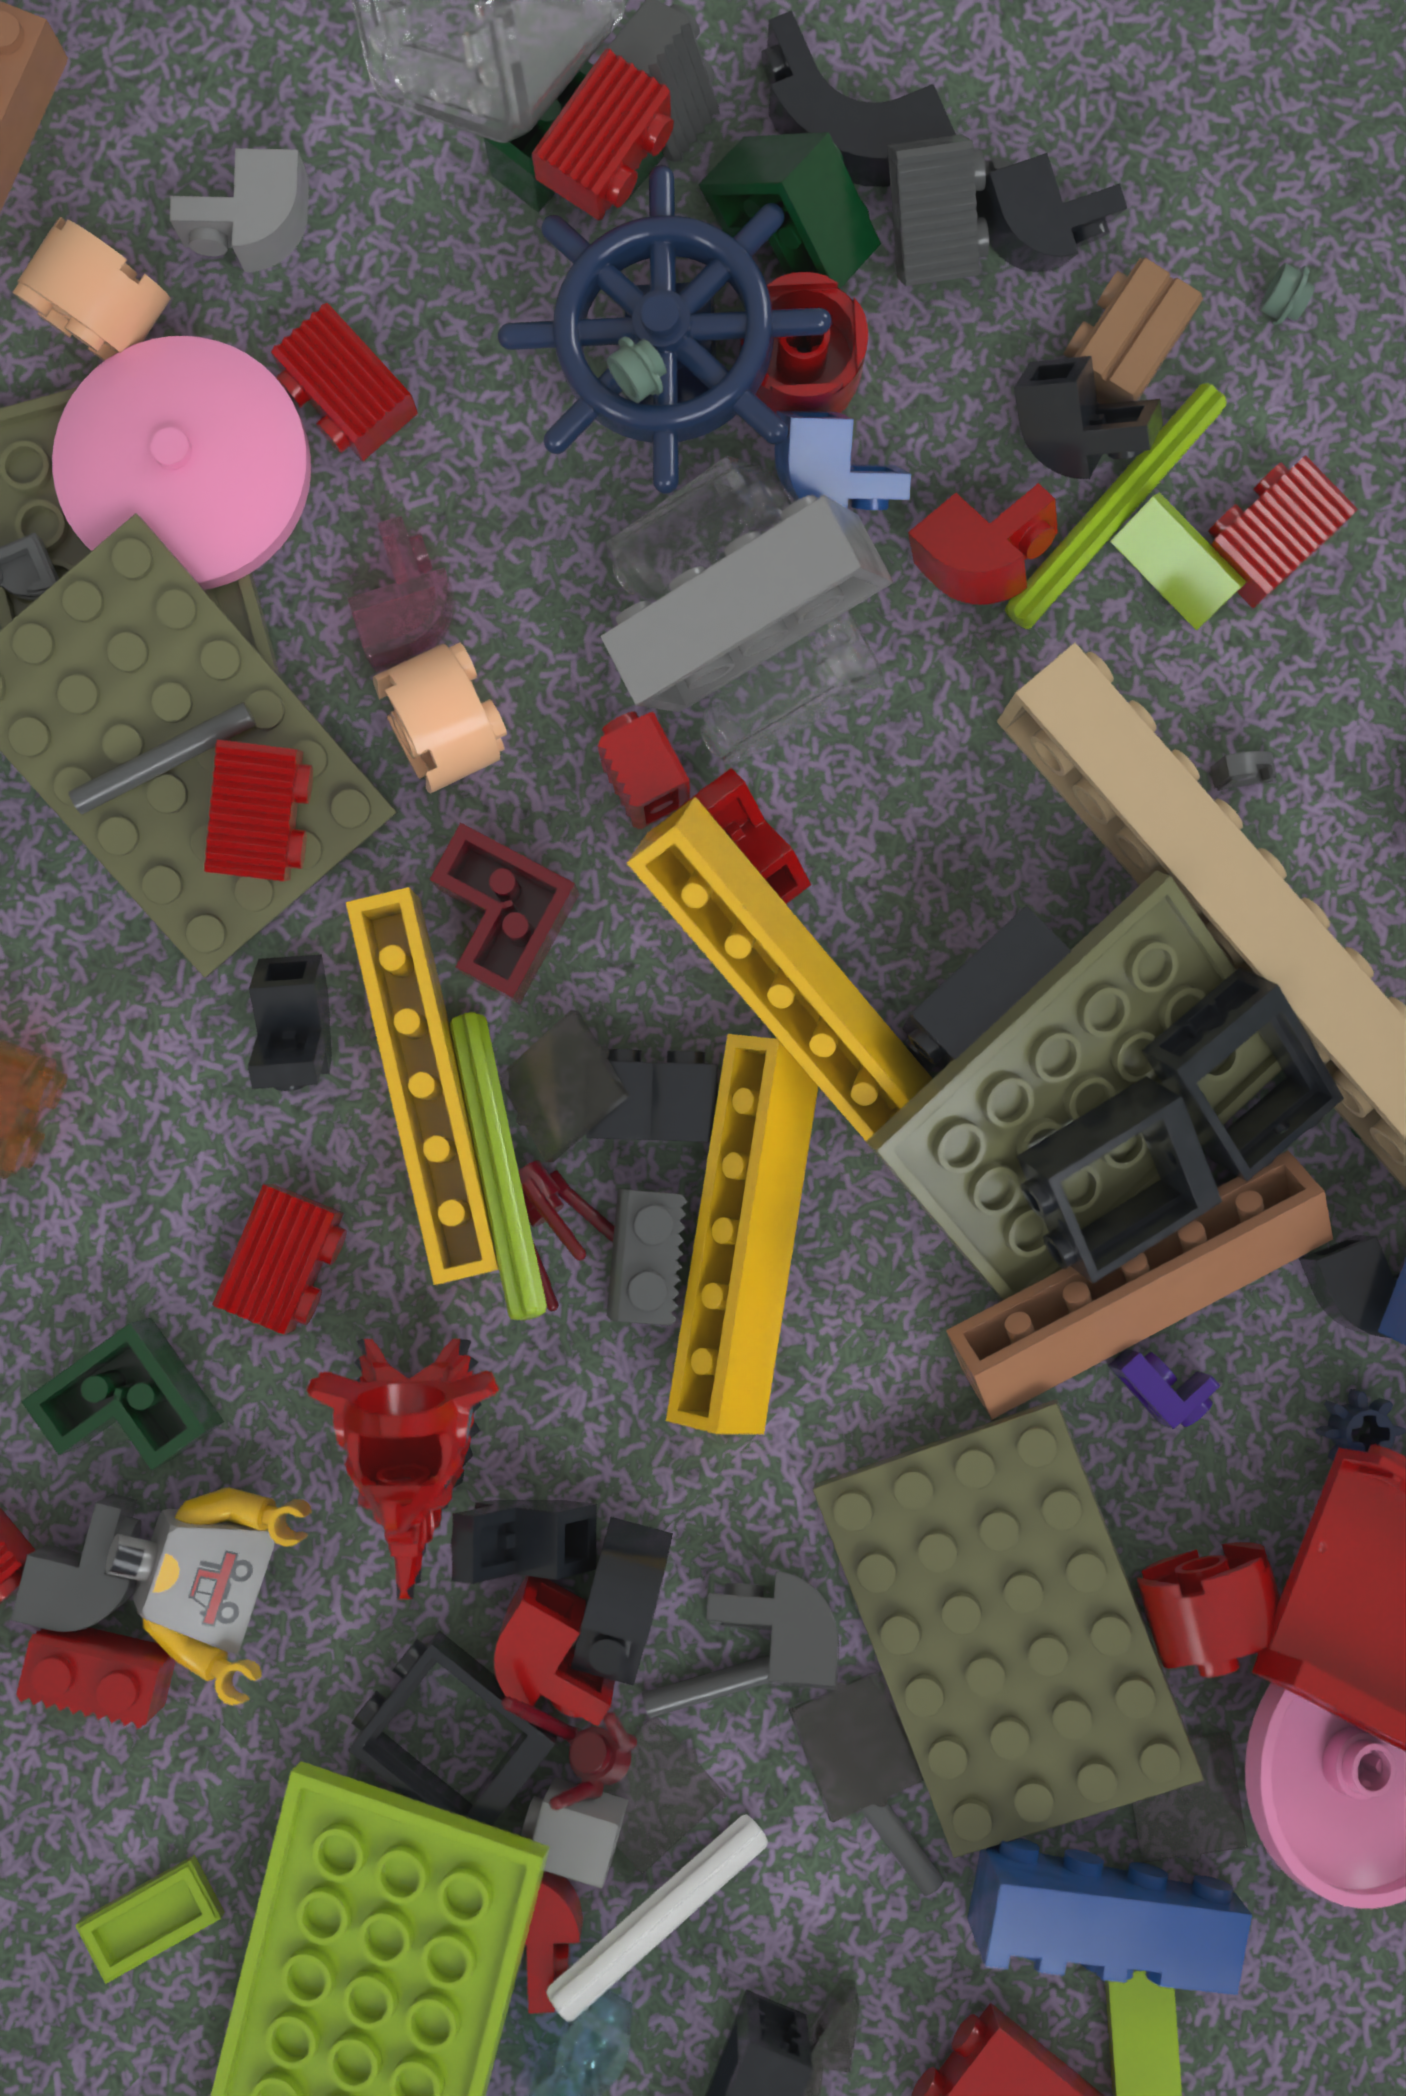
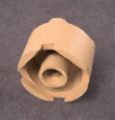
(90, 291)
(440, 715)

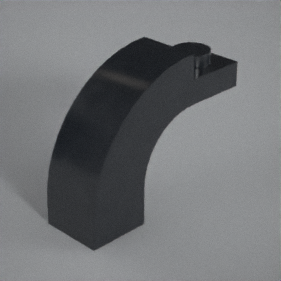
(861, 130)

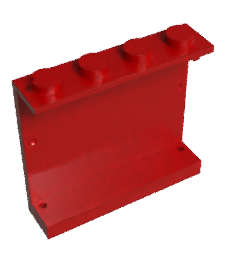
(1345, 1600)

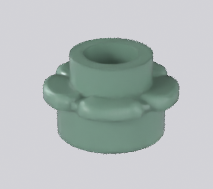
(1287, 294)
(637, 369)

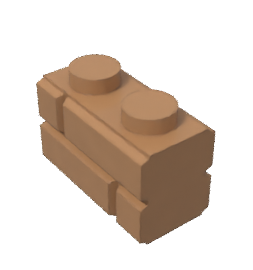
(1136, 331)

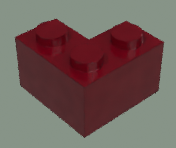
(520, 906)

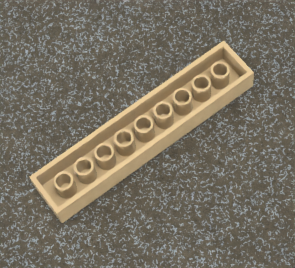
(1161, 819)

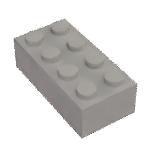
(746, 605)

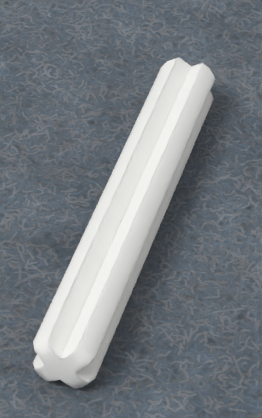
(656, 1918)

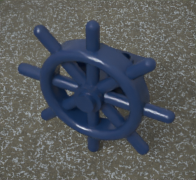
(674, 319)

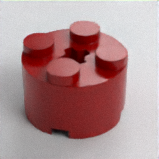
(833, 362)
(1210, 1607)

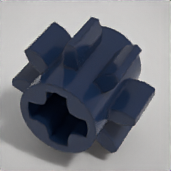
(1351, 1416)

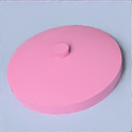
(192, 446)
(1328, 1802)

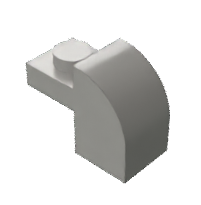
(260, 220)

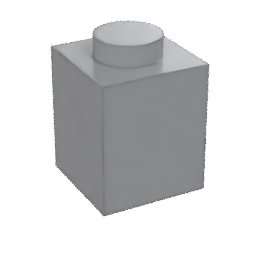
(578, 1835)

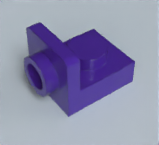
(1151, 1384)

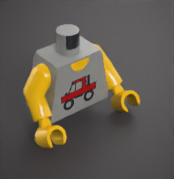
(205, 1576)

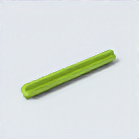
(1116, 506)
(497, 1167)

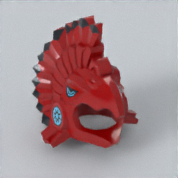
(406, 1442)

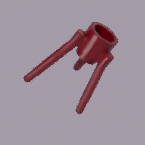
(542, 1205)
(595, 1753)

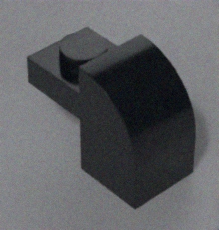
(1031, 222)
(1067, 424)
(290, 1022)
(1352, 1282)
(524, 1539)
(622, 1601)

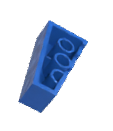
(1106, 1919)

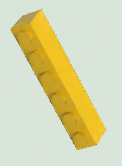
(778, 967)
(423, 1082)
(743, 1239)

